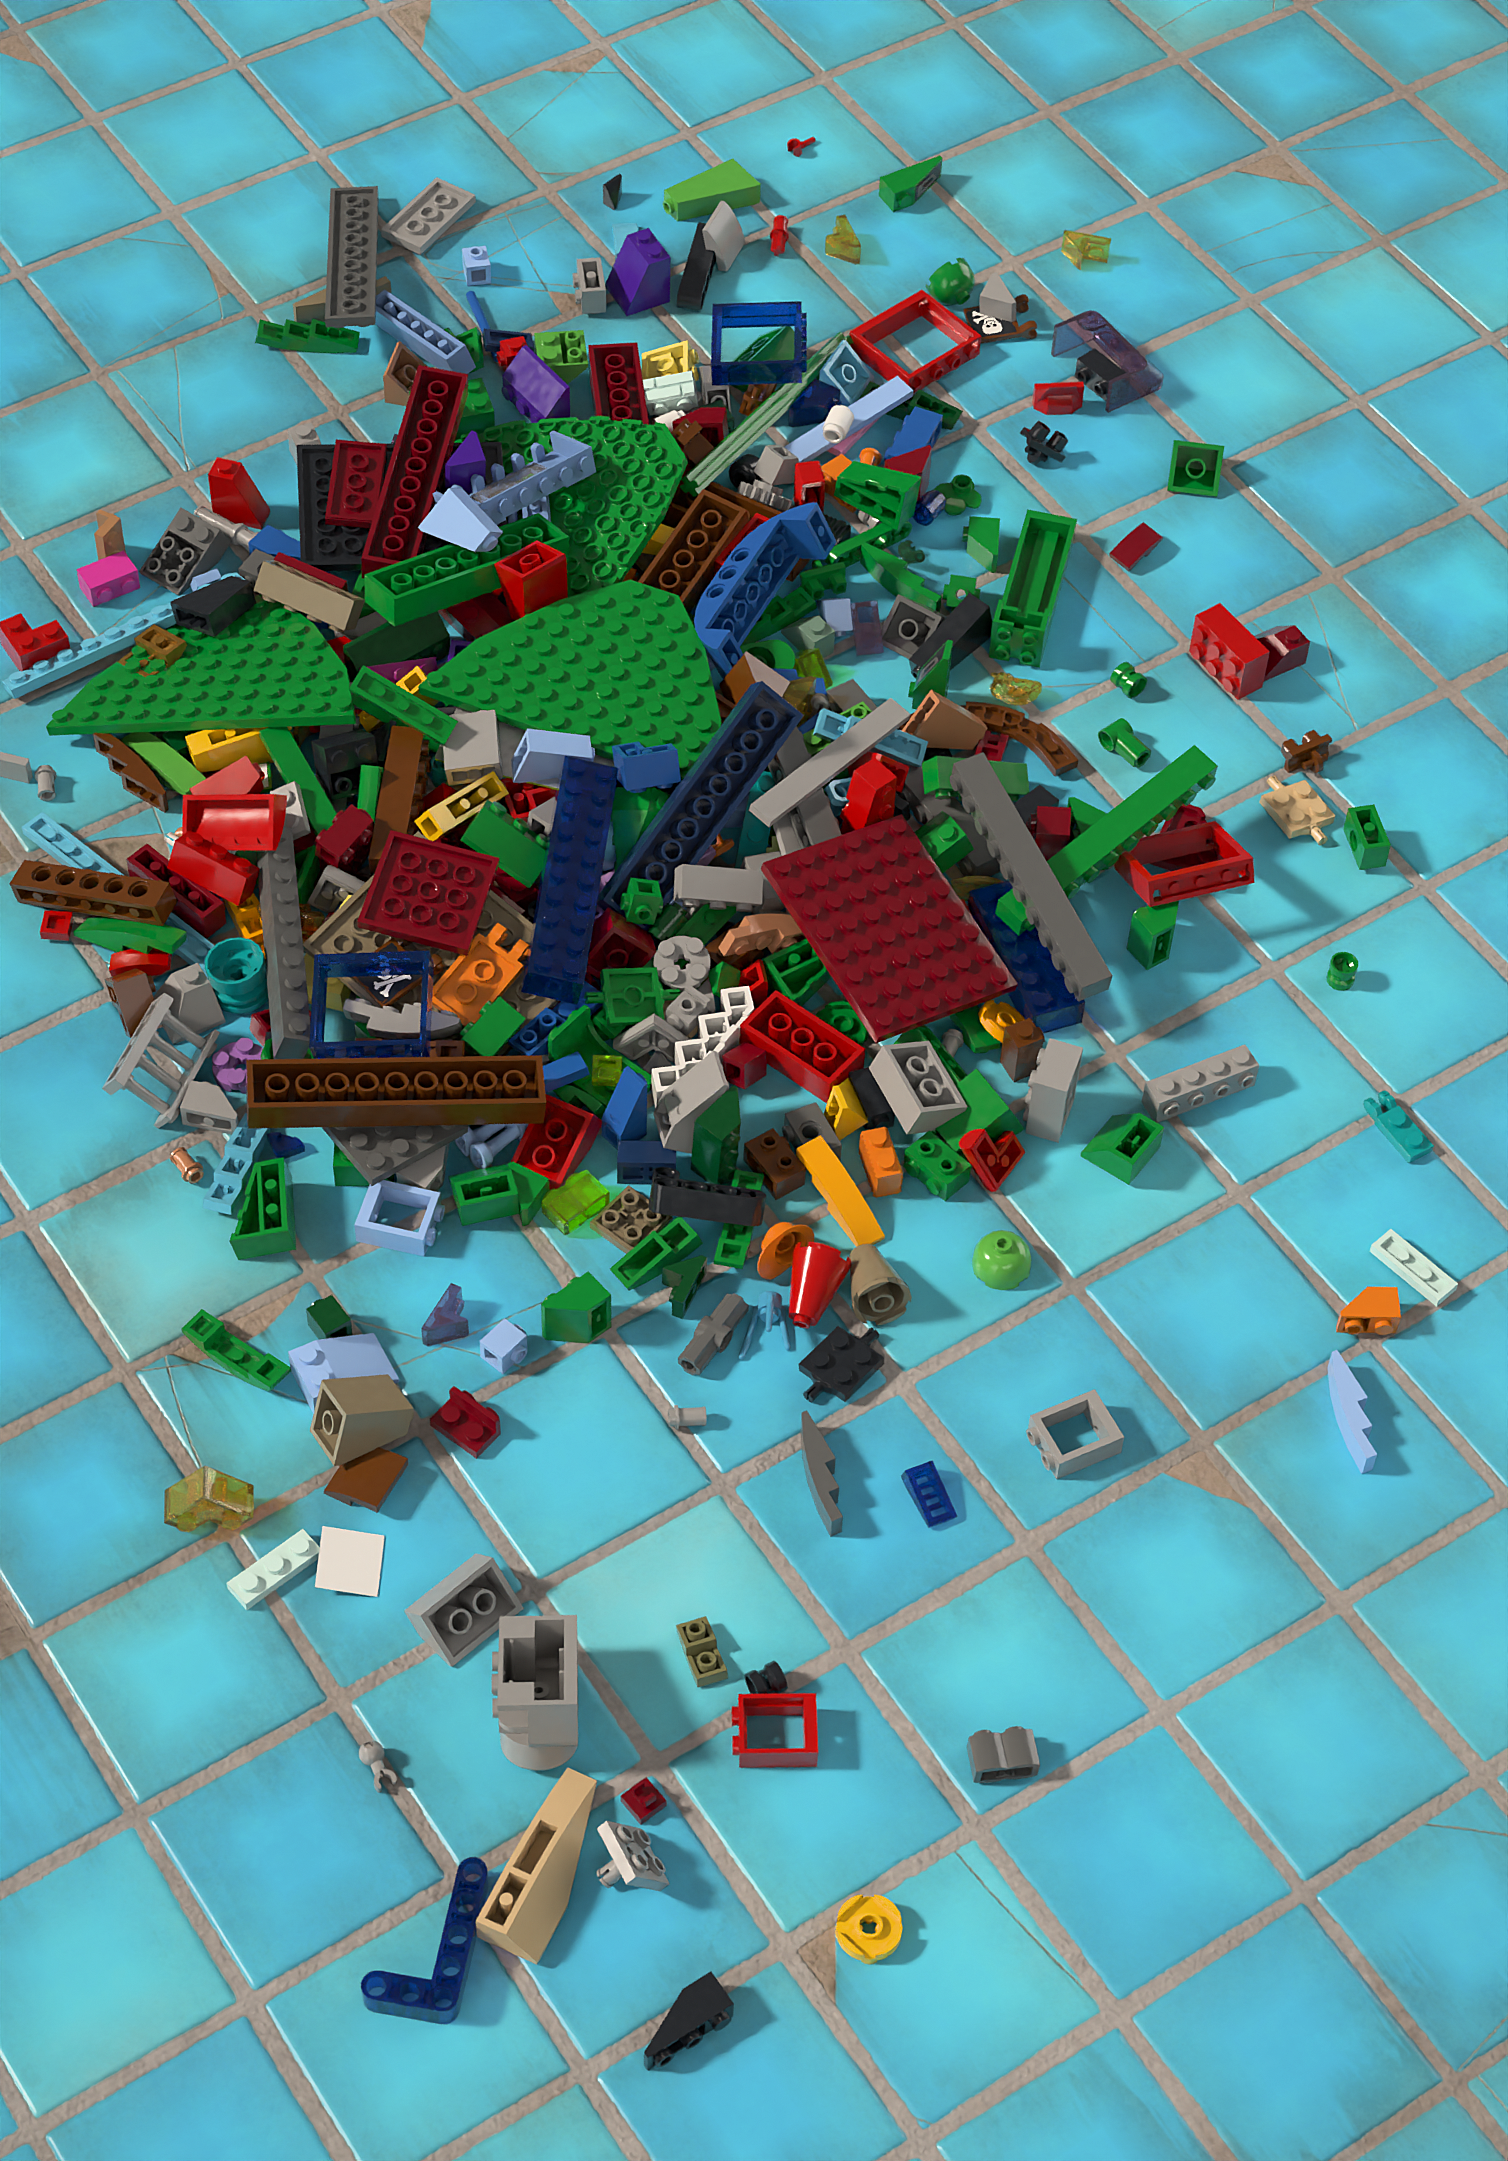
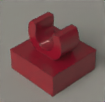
(643, 1800)

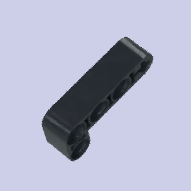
(704, 1200)

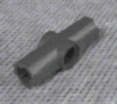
(713, 1334)

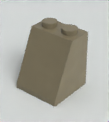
(359, 1416)

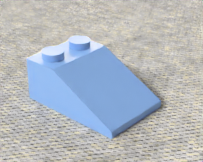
(337, 1359)

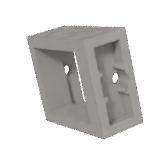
(1099, 1418)

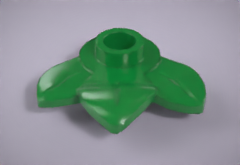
(959, 495)

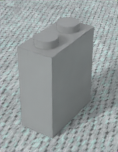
(473, 748)

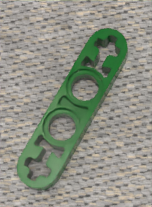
(850, 550)

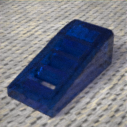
(930, 1472)

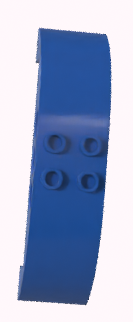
(753, 578)

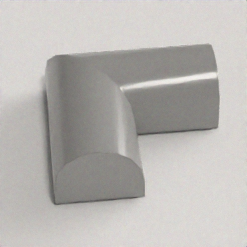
(332, 888)
(649, 1035)

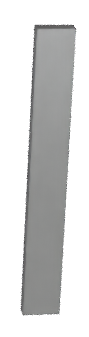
(829, 762)

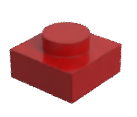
(56, 925)

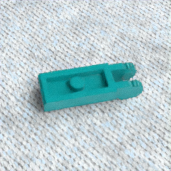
(1398, 1127)

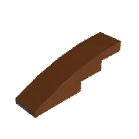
(135, 774)

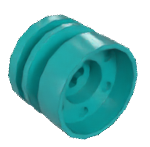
(237, 975)

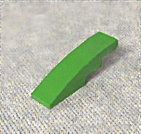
(166, 763)

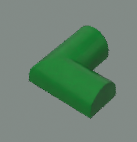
(370, 789)

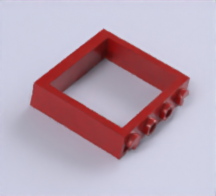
(902, 314)
(1187, 881)

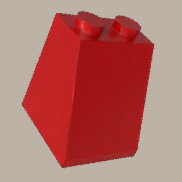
(532, 578)

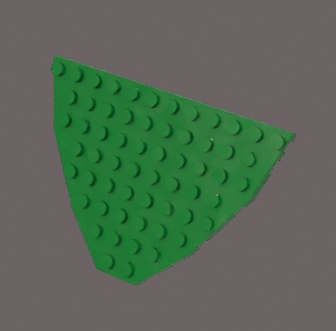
(617, 506)
(595, 666)
(253, 674)

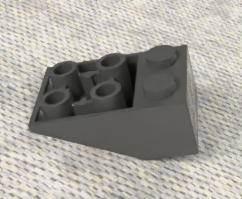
(184, 552)

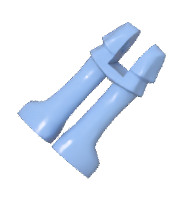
(482, 1153)

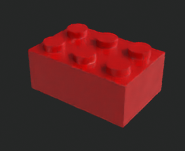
(1229, 651)

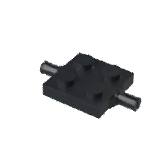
(841, 1364)

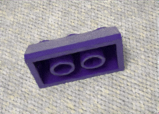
(535, 388)

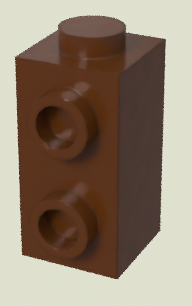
(1021, 1048)

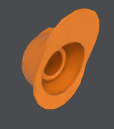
(779, 1247)

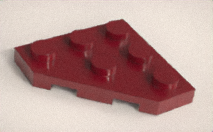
(1186, 817)

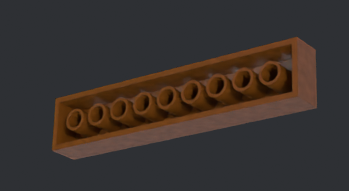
(395, 1091)

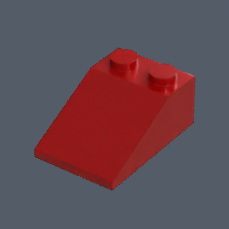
(558, 1143)

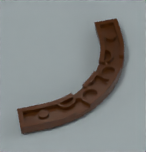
(1036, 737)

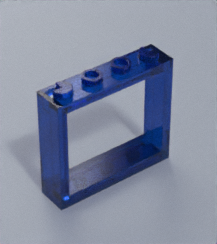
(758, 315)
(363, 965)

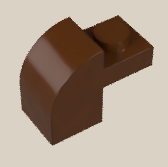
(691, 441)

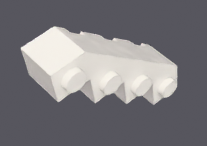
(715, 1033)

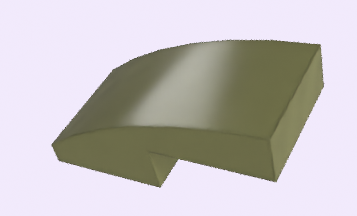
(701, 1651)

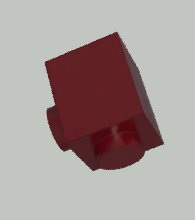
(744, 1065)

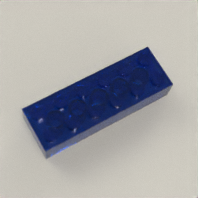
(1040, 986)

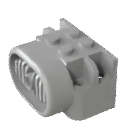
(537, 1689)

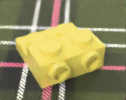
(670, 360)

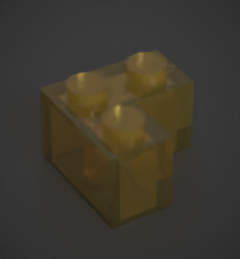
(208, 1497)

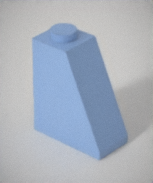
(461, 522)
(543, 752)

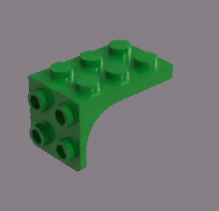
(580, 1036)

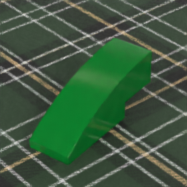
(655, 1252)

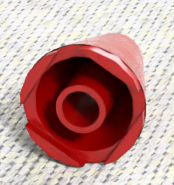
(814, 1281)

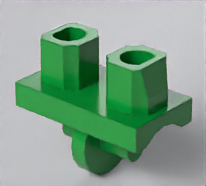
(823, 578)

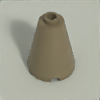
(876, 1287)

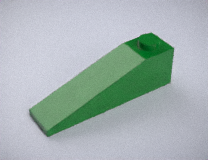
(632, 816)

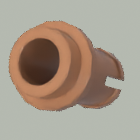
(191, 1170)

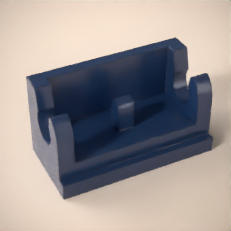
(639, 1159)

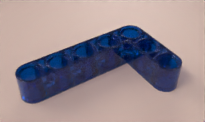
(449, 1955)

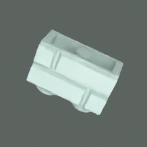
(670, 393)

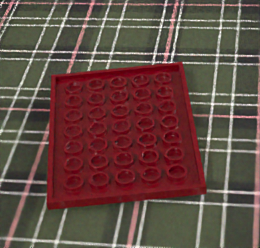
(888, 928)

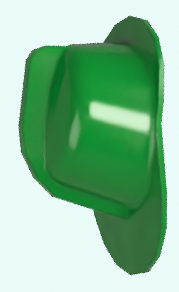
(772, 653)

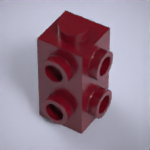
(346, 834)

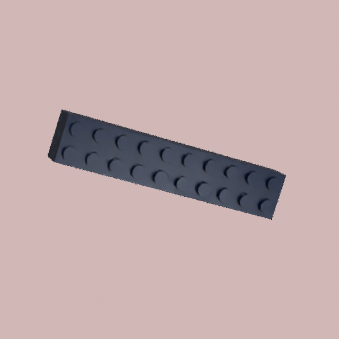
(706, 794)

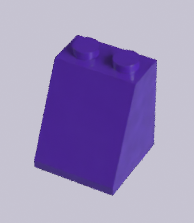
(640, 274)

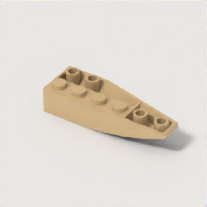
(540, 1872)

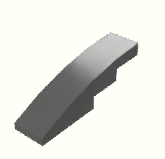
(819, 1468)

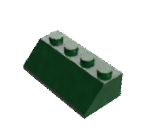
(389, 644)

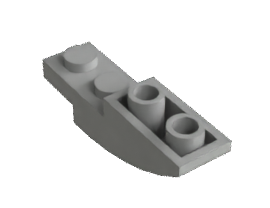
(391, 1025)

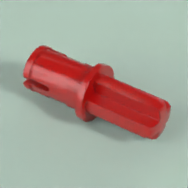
(779, 235)

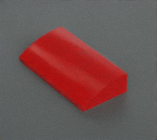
(236, 820)

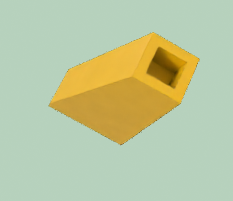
(221, 747)
(460, 807)

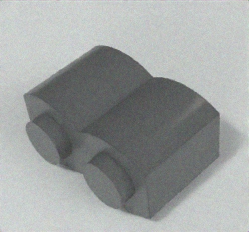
(1003, 1755)

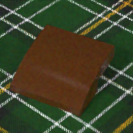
(367, 1478)

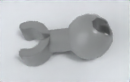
(373, 1757)

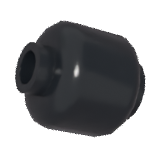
(743, 470)

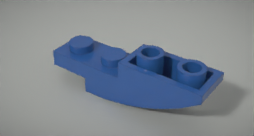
(533, 1037)

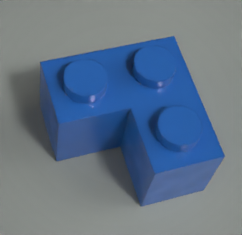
(646, 766)

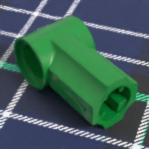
(1120, 737)

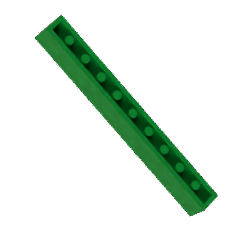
(1120, 829)

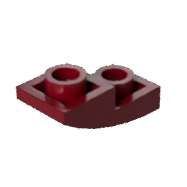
(1135, 545)

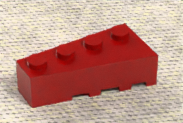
(869, 797)

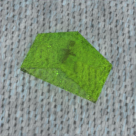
(810, 663)

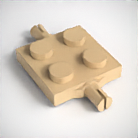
(1297, 809)

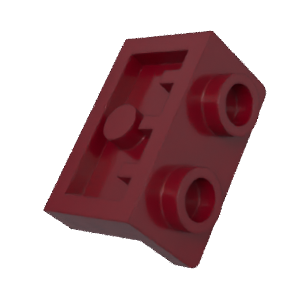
(467, 1422)

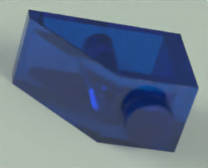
(813, 404)

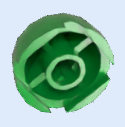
(952, 283)

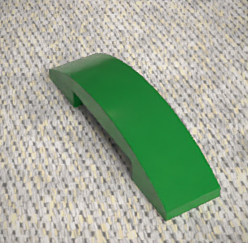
(736, 1238)
(233, 1354)

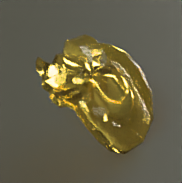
(1014, 690)

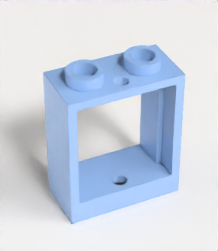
(394, 1238)

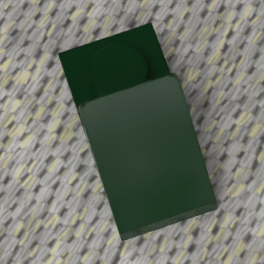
(685, 1280)

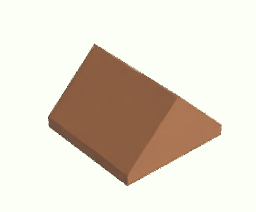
(400, 375)

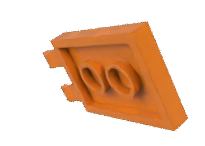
(479, 976)

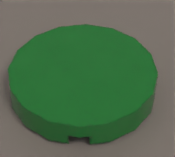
(845, 1020)

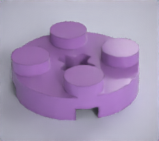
(228, 1058)

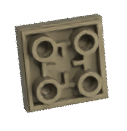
(628, 1220)

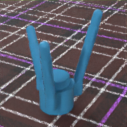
(769, 1311)

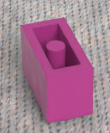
(108, 578)

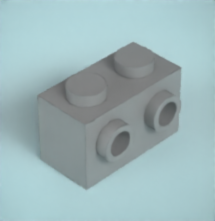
(590, 285)

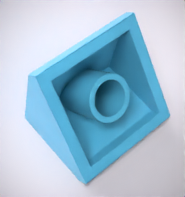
(846, 373)

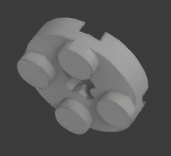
(682, 948)

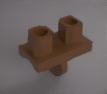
(755, 396)
(1307, 755)

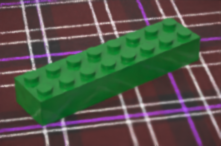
(452, 572)

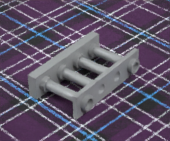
(134, 1057)

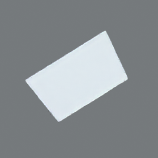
(349, 1561)

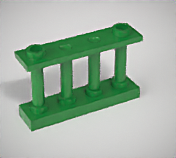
(390, 702)

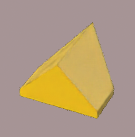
(844, 1110)

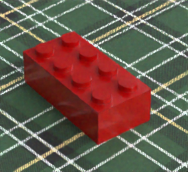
(802, 1045)

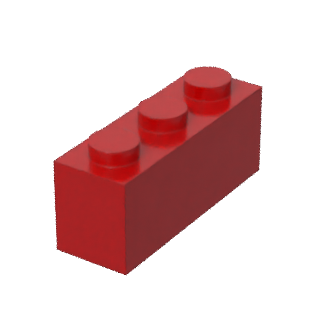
(213, 867)

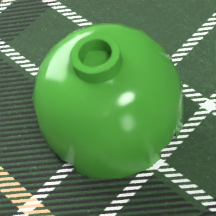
(1001, 1260)

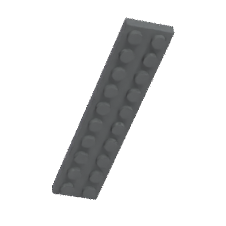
(352, 257)

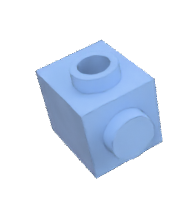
(476, 265)
(504, 1346)

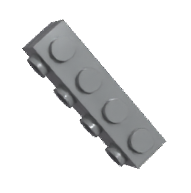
(1200, 1083)

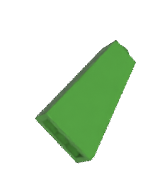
(704, 191)

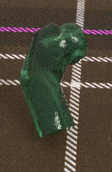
(909, 553)

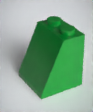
(983, 1111)

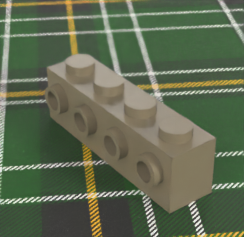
(308, 595)

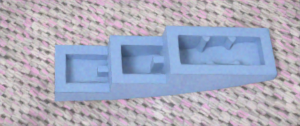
(1348, 1405)

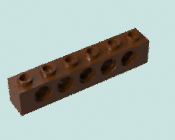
(93, 892)

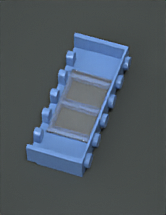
(528, 483)

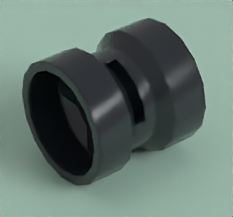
(766, 1681)

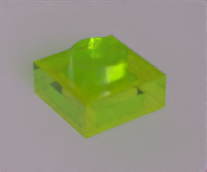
(606, 1070)

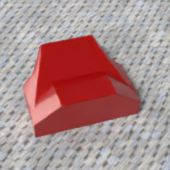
(1058, 397)

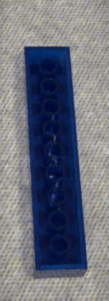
(570, 880)

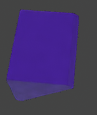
(464, 463)

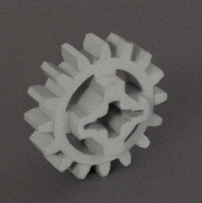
(765, 494)

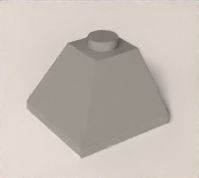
(193, 1001)

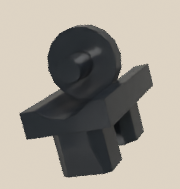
(1040, 447)

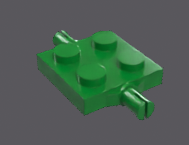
(630, 995)

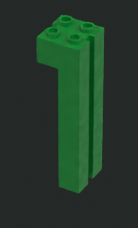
(1032, 588)

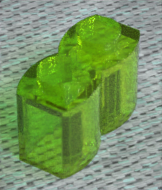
(575, 1201)

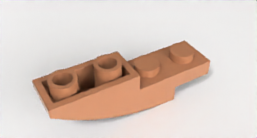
(762, 931)

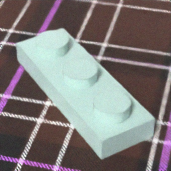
(1413, 1267)
(274, 1569)

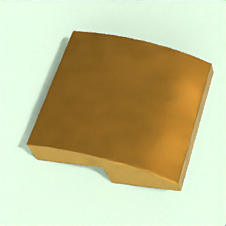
(159, 645)

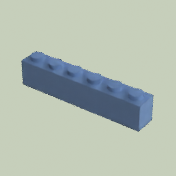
(421, 335)

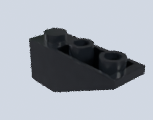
(694, 2013)

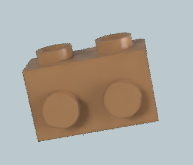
(109, 536)

